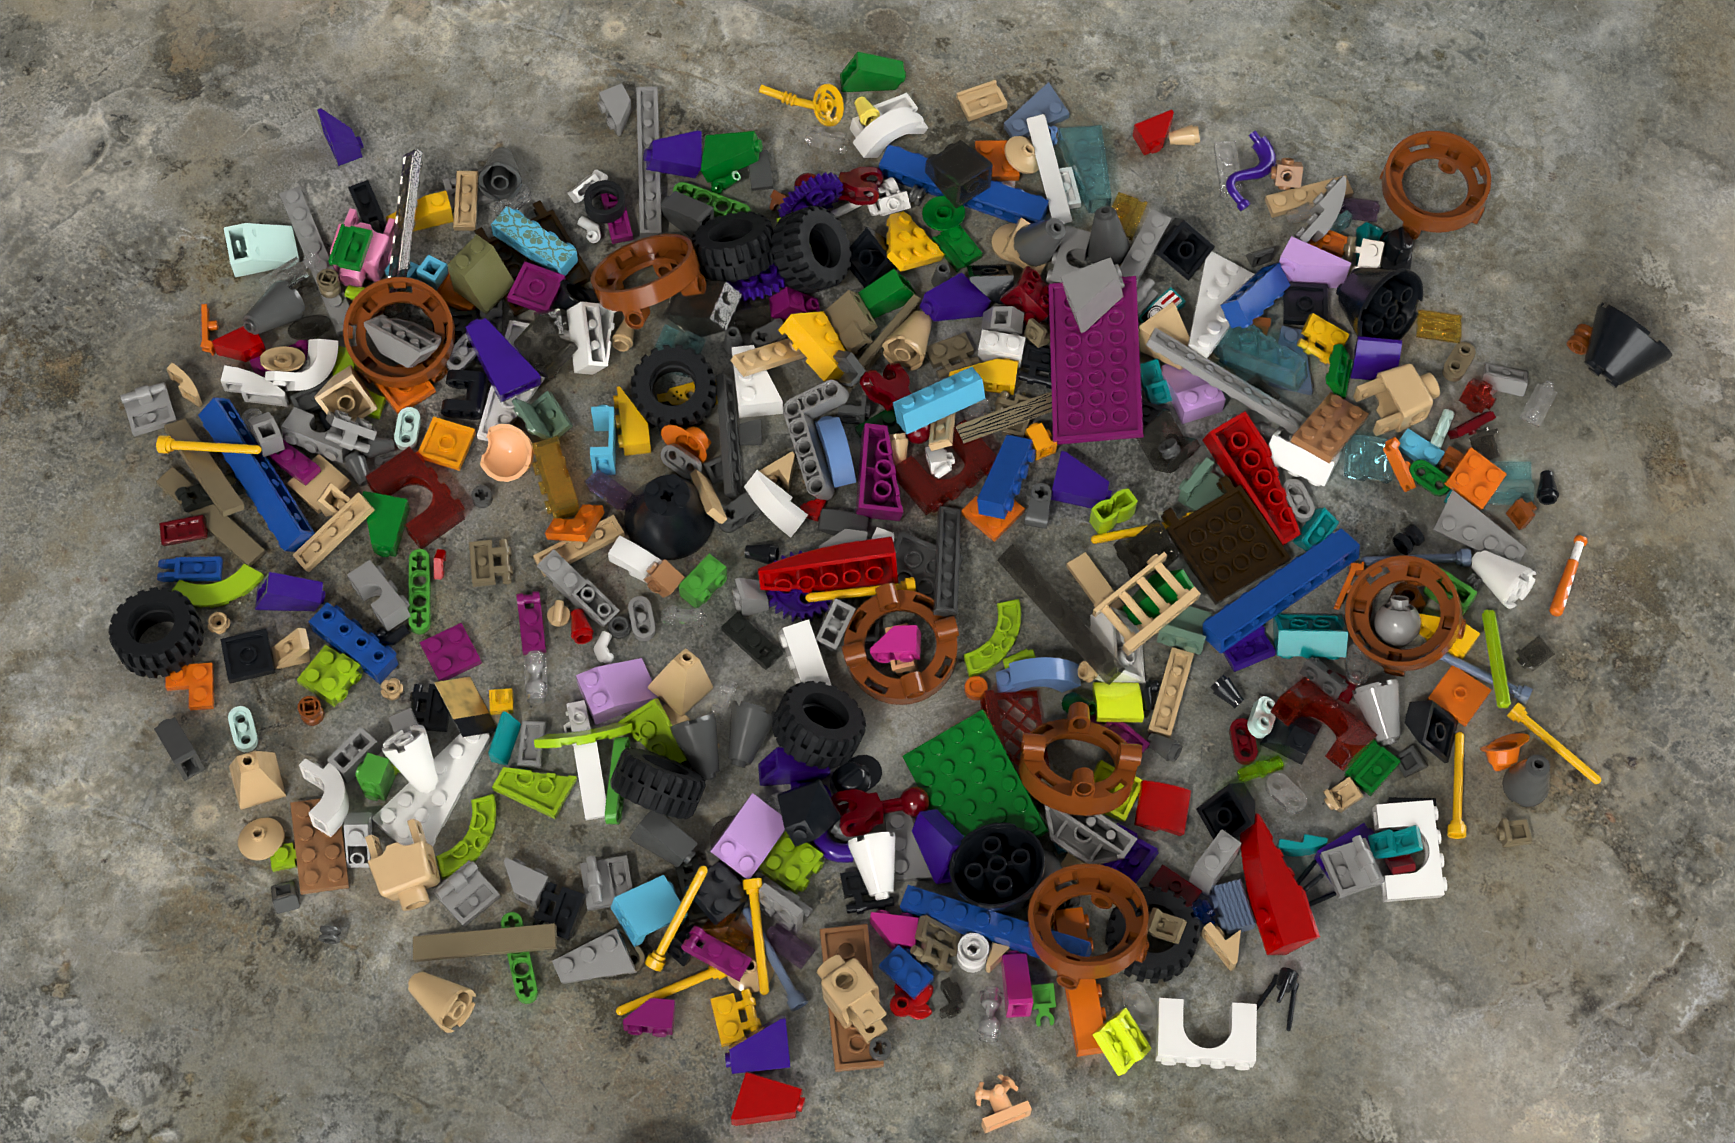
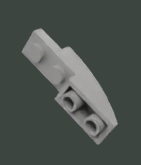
(1324, 211)
(577, 589)

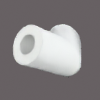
(593, 229)
(601, 649)

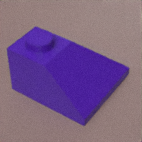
(340, 138)

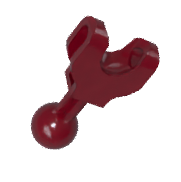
(854, 184)
(890, 389)
(867, 809)

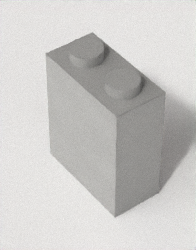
(1215, 862)

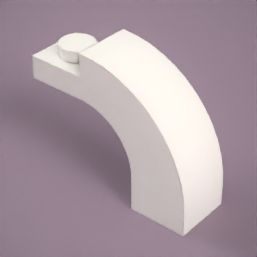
(887, 128)
(319, 364)
(334, 804)

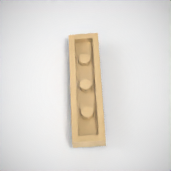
(1287, 200)
(766, 357)
(333, 532)
(604, 534)
(1170, 692)

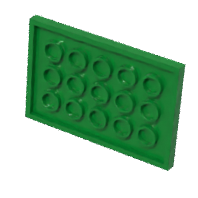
(973, 778)

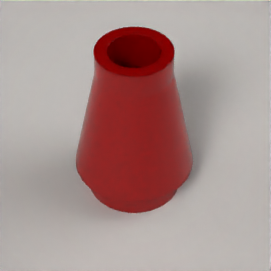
(580, 628)

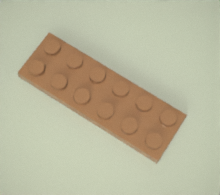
(848, 1046)

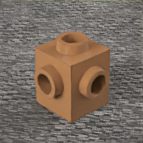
(1294, 175)

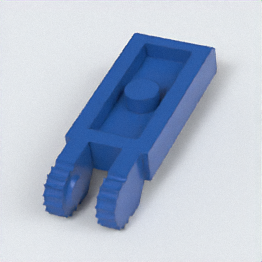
(191, 569)

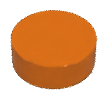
(975, 687)

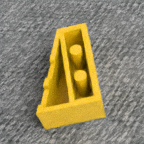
(816, 340)

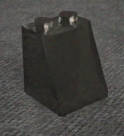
(959, 172)
(705, 312)

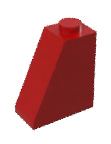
(766, 1101)

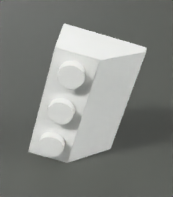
(1299, 461)
(1114, 642)

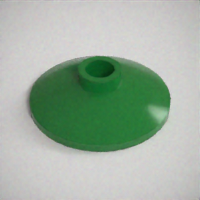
(942, 215)

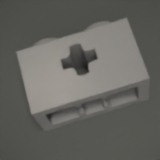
(834, 624)
(353, 753)

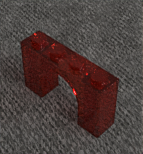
(408, 470)
(931, 492)
(1311, 701)

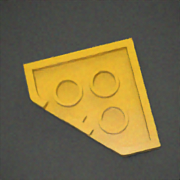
(909, 243)

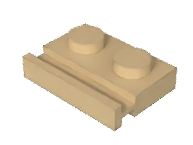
(981, 100)

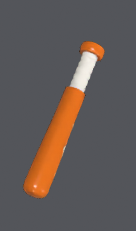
(1561, 595)

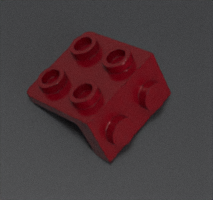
(1029, 296)

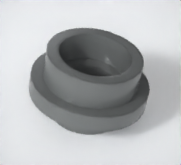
(619, 621)

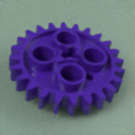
(816, 191)
(761, 284)
(791, 603)

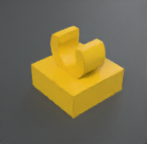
(500, 701)

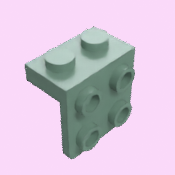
(543, 416)
(1200, 487)
(1185, 631)

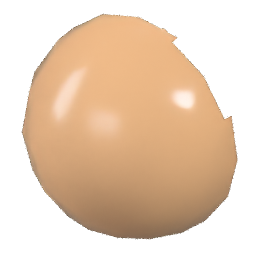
(507, 453)

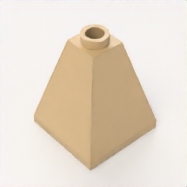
(1169, 322)
(682, 683)
(256, 778)

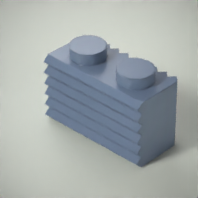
(1232, 907)

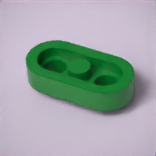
(1430, 478)

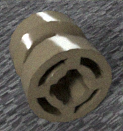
(328, 283)

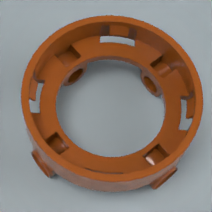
(1453, 154)
(673, 263)
(370, 304)
(1414, 572)
(911, 686)
(1081, 794)
(1106, 888)

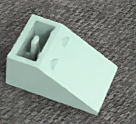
(259, 247)

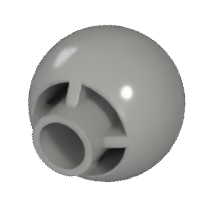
(1397, 622)

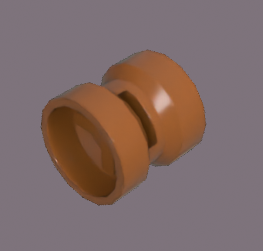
(1579, 341)
(313, 715)

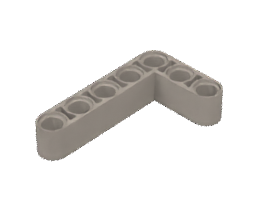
(809, 438)

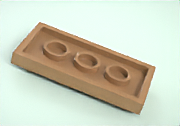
(1329, 427)
(318, 856)

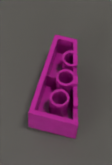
(877, 484)

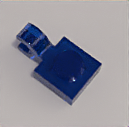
(1204, 911)

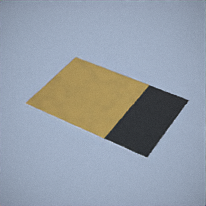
(466, 706)

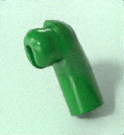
(725, 182)

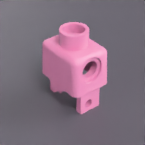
(377, 256)

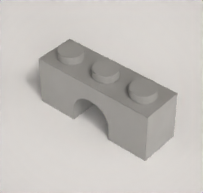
(1072, 246)
(299, 430)
(370, 582)

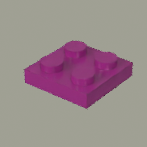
(535, 288)
(450, 652)

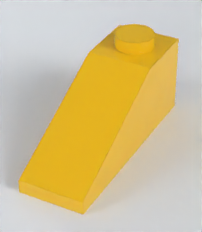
(431, 211)
(996, 374)

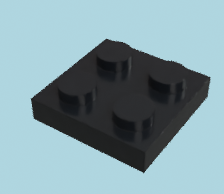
(1302, 300)
(247, 656)
(719, 893)

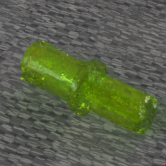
(1260, 769)

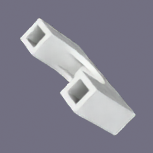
(1428, 880)
(1175, 1047)

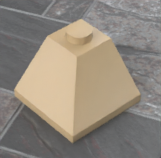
(346, 393)

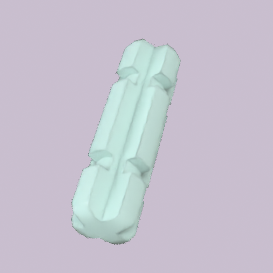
(1442, 428)

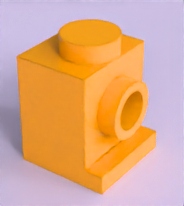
(1041, 440)

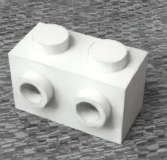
(1001, 345)

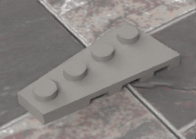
(1474, 530)

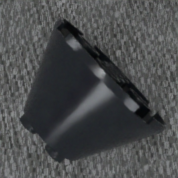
(1381, 301)
(1621, 347)
(668, 518)
(998, 867)

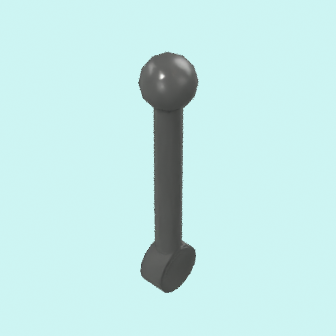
(379, 461)

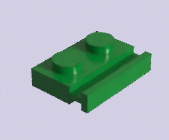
(350, 247)
(958, 248)
(1339, 371)
(1372, 768)

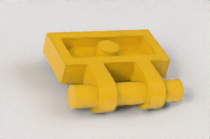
(1323, 333)
(728, 1019)

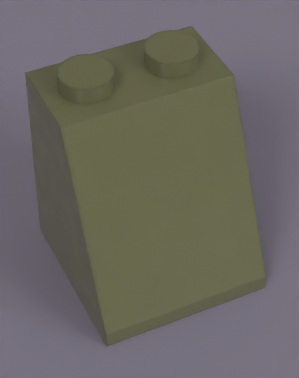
(480, 275)

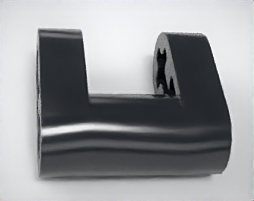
(473, 405)

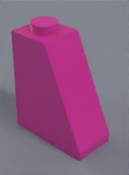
(1016, 985)

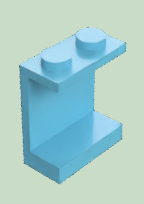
(604, 457)
(646, 908)

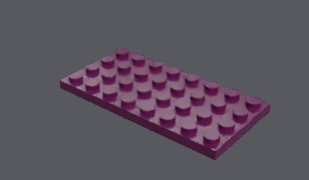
(1096, 371)

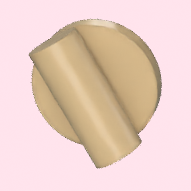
(558, 614)

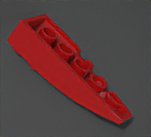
(1248, 463)
(834, 568)
(1274, 895)

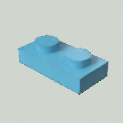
(1419, 449)

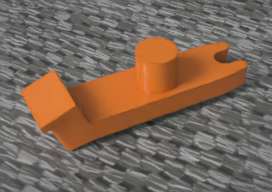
(207, 326)
(1399, 466)
(1354, 569)

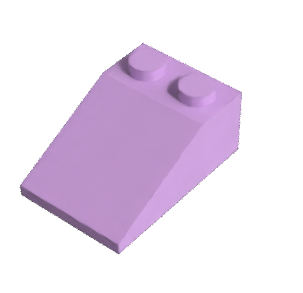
(1312, 265)
(1191, 395)
(615, 689)
(749, 836)

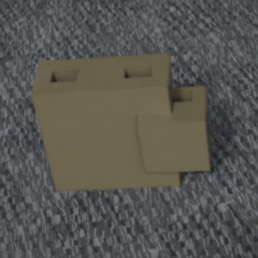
(851, 322)

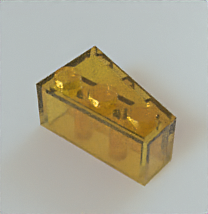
(554, 479)

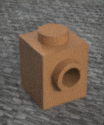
(663, 578)

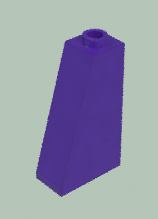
(502, 363)

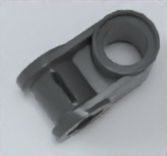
(768, 334)
(1038, 508)
(739, 513)

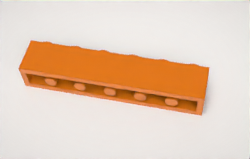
(1082, 1002)

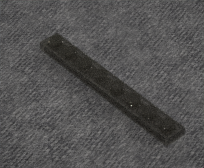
(404, 224)
(1061, 614)

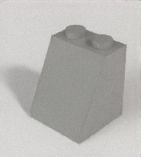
(1093, 291)

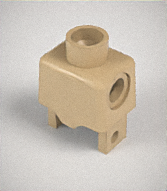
(1401, 396)
(403, 870)
(852, 996)

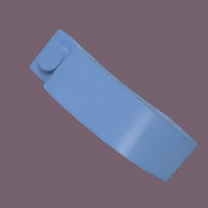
(836, 450)
(1039, 672)

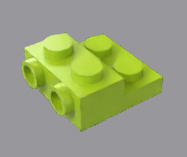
(331, 675)
(792, 865)

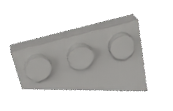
(596, 959)

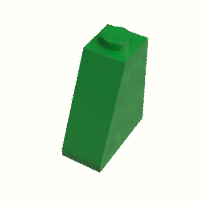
(872, 73)
(729, 153)
(887, 294)
(386, 522)
(1162, 589)

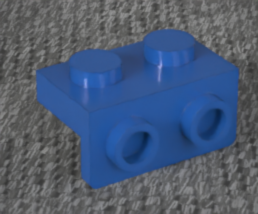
(906, 971)

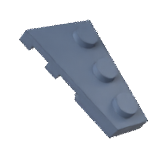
(1043, 102)
(1289, 338)

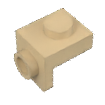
(1343, 795)

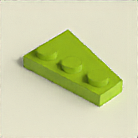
(653, 730)
(536, 790)

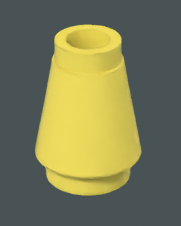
(866, 111)

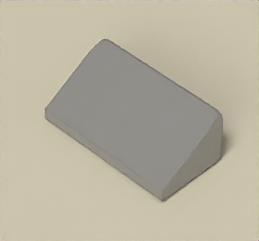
(1505, 379)

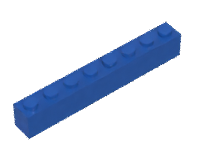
(998, 200)
(257, 476)
(1280, 590)
(990, 924)

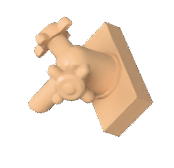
(1003, 1110)

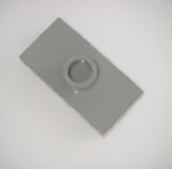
(529, 755)

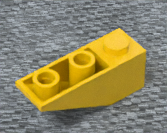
(634, 427)
(1461, 647)

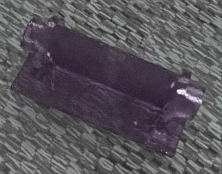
(1361, 209)
(607, 487)
(789, 945)

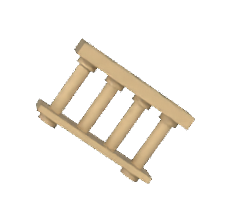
(1149, 625)

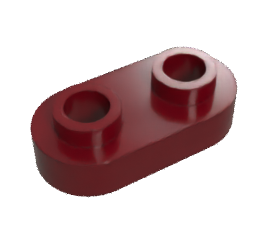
(1242, 742)

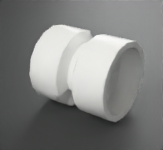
(972, 952)

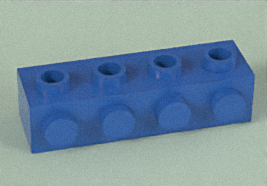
(1255, 296)
(1006, 477)
(351, 640)

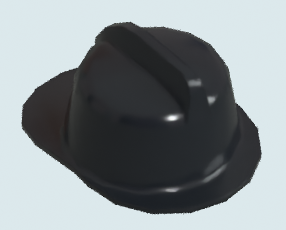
(1397, 249)
(574, 294)
(859, 773)

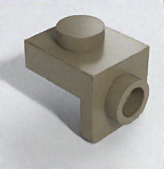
(1037, 332)
(1513, 833)
(1165, 926)

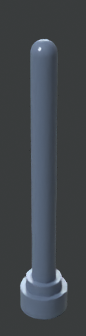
(1460, 557)
(1520, 693)
(795, 999)

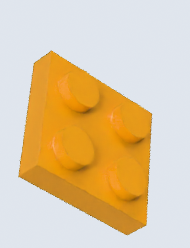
(446, 443)

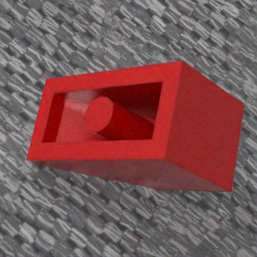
(1152, 133)
(239, 345)

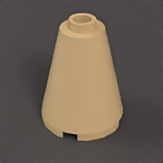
(909, 341)
(442, 1000)

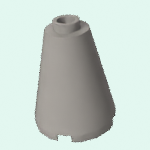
(1380, 709)

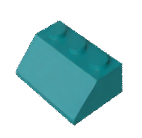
(1310, 636)

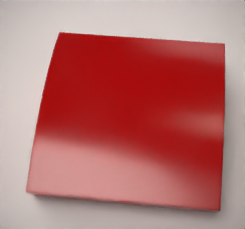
(1162, 807)

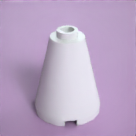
(1503, 577)
(413, 757)
(875, 862)

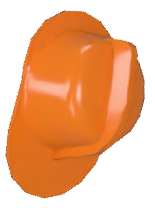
(690, 438)
(1505, 750)

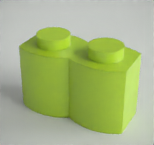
(1112, 511)

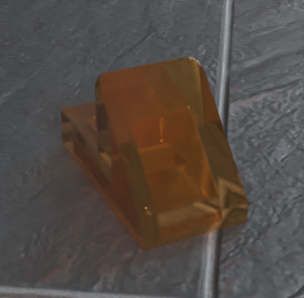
(727, 934)

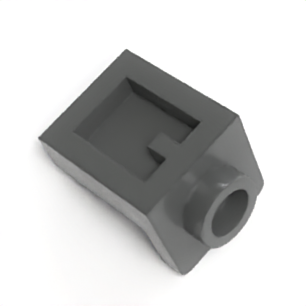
(851, 366)
(854, 414)

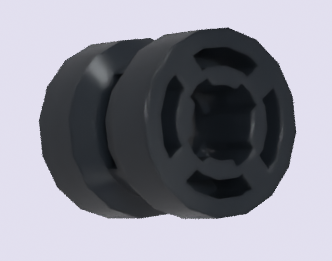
(1408, 539)

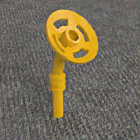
(821, 106)

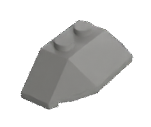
(402, 339)
(1089, 838)

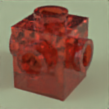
(1478, 396)

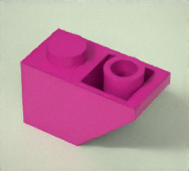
(898, 643)
(895, 928)

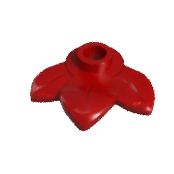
(915, 1008)

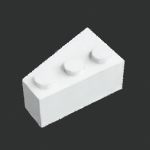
(591, 331)
(755, 392)
(803, 653)

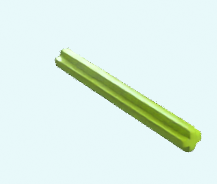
(1496, 659)

